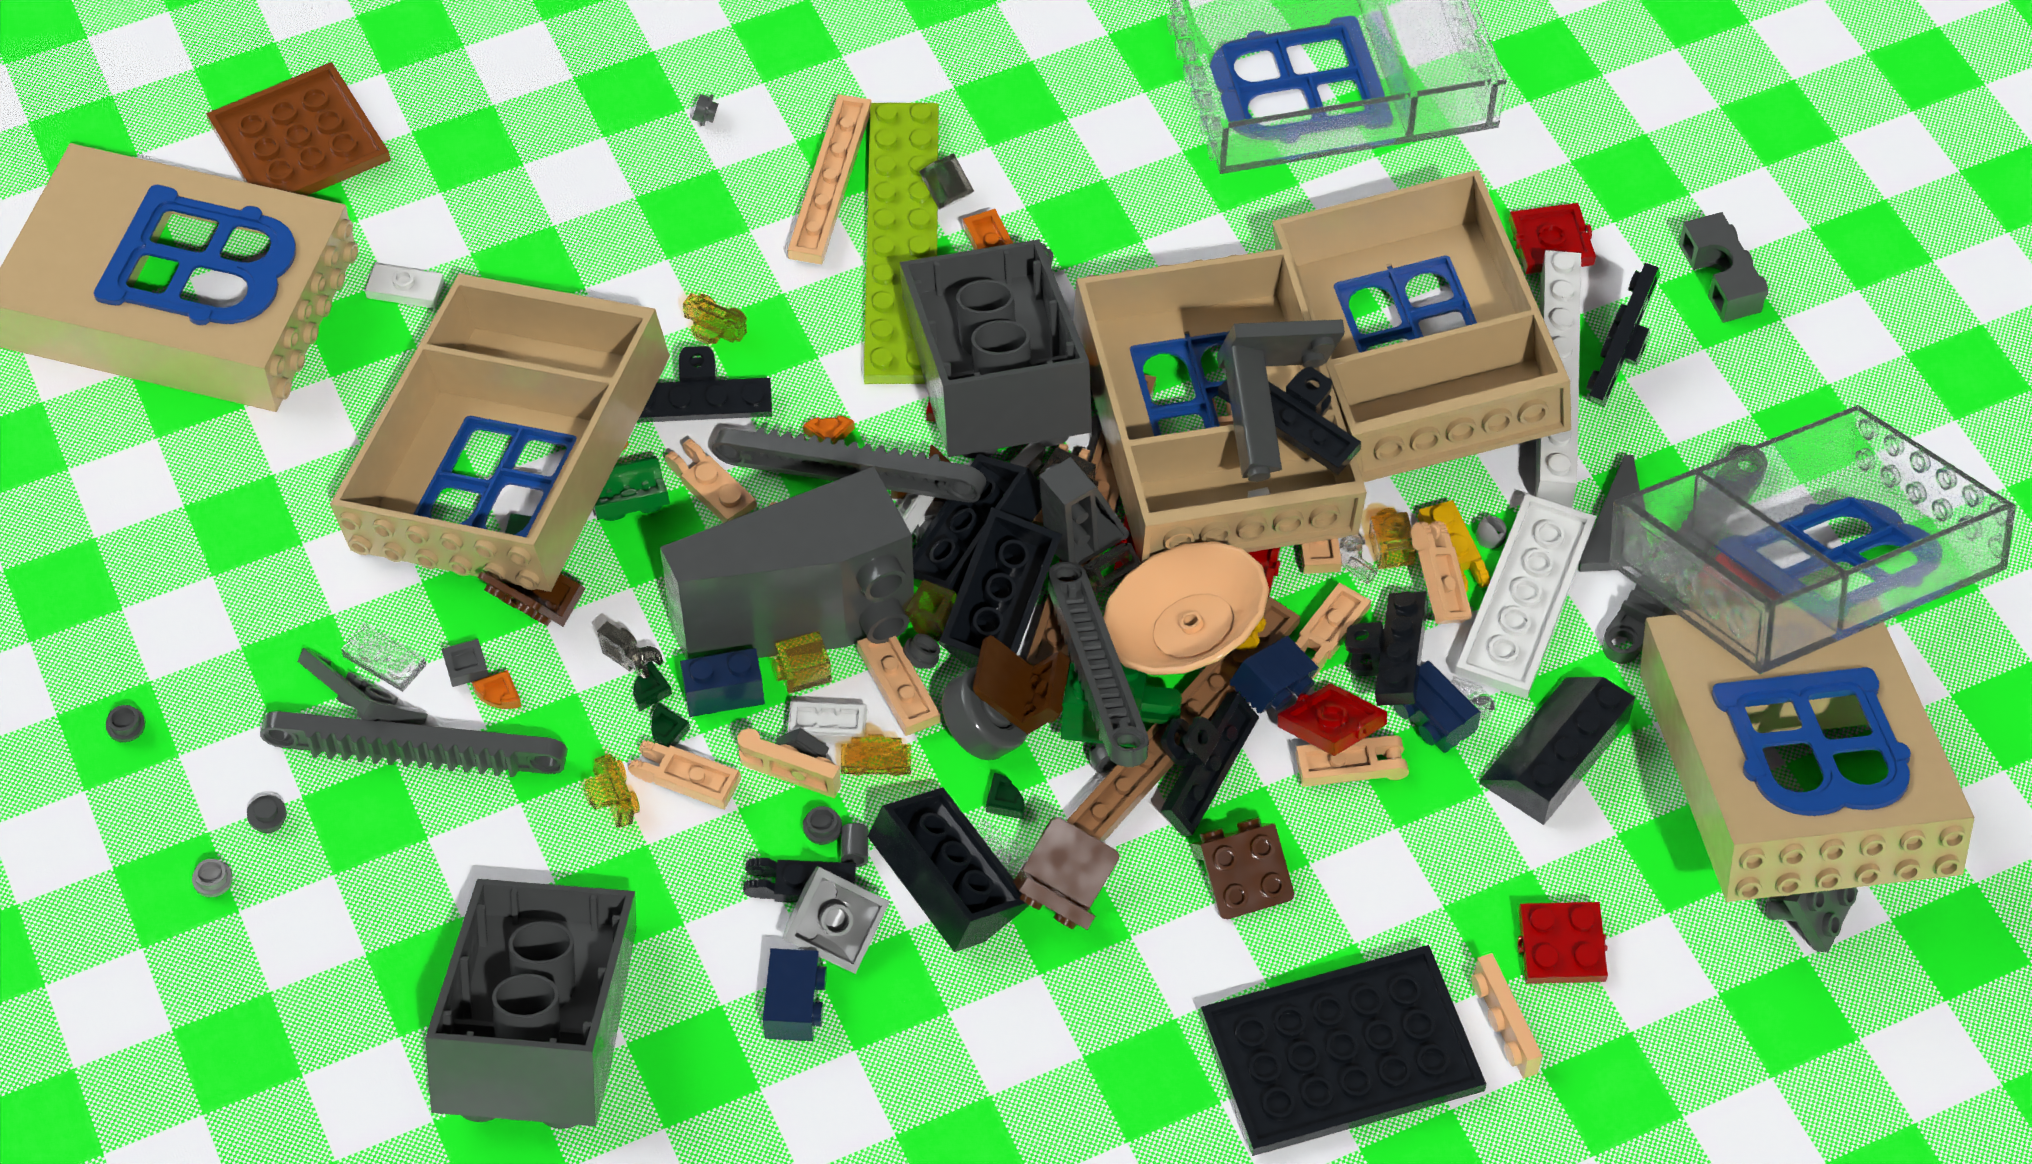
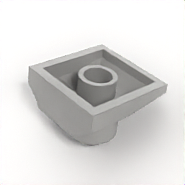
(835, 919)

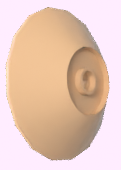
(1186, 608)

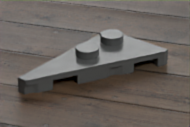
(1597, 551)
(359, 693)

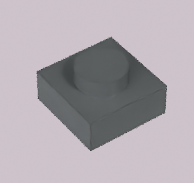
(465, 662)

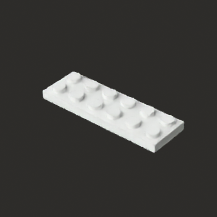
(1525, 596)

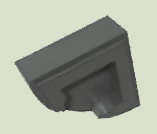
(804, 743)

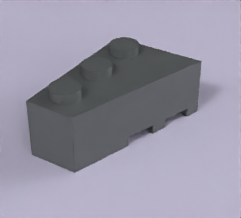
(1078, 512)

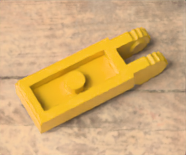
(1465, 548)

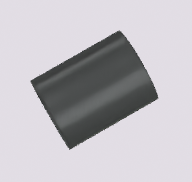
(854, 844)

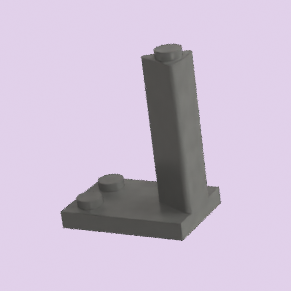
(1245, 358)

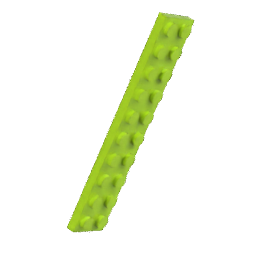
(899, 229)

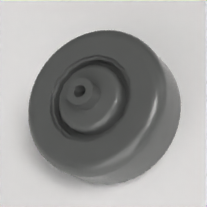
(975, 723)

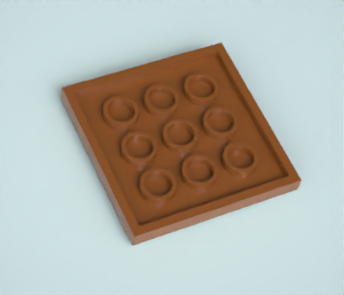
(299, 134)

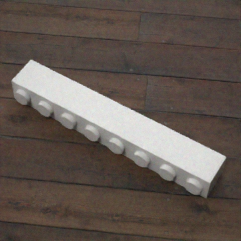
(1561, 312)

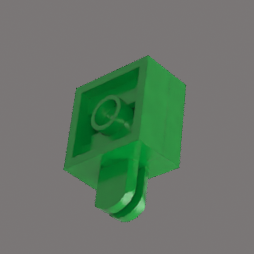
(1153, 703)

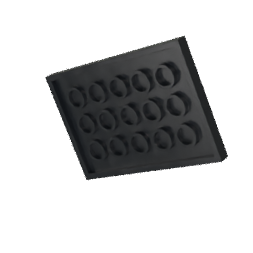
(1341, 1050)

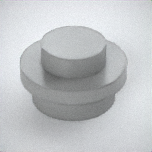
(212, 878)

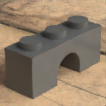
(1715, 244)

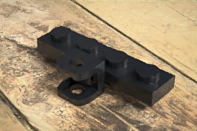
(1626, 337)
(703, 396)
(1301, 420)
(1393, 650)
(1208, 754)

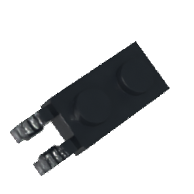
(790, 877)

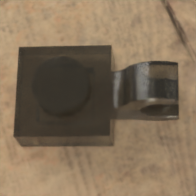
(621, 648)

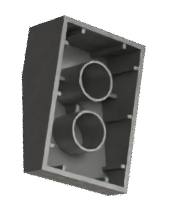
(997, 349)
(798, 567)
(531, 1003)

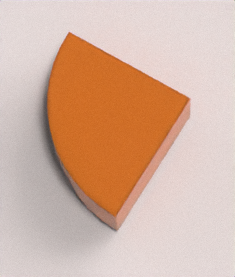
(833, 428)
(497, 691)

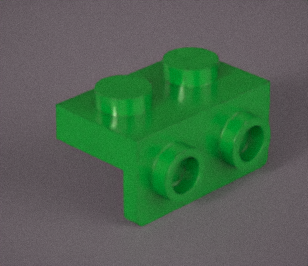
(632, 488)

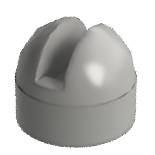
(1487, 534)

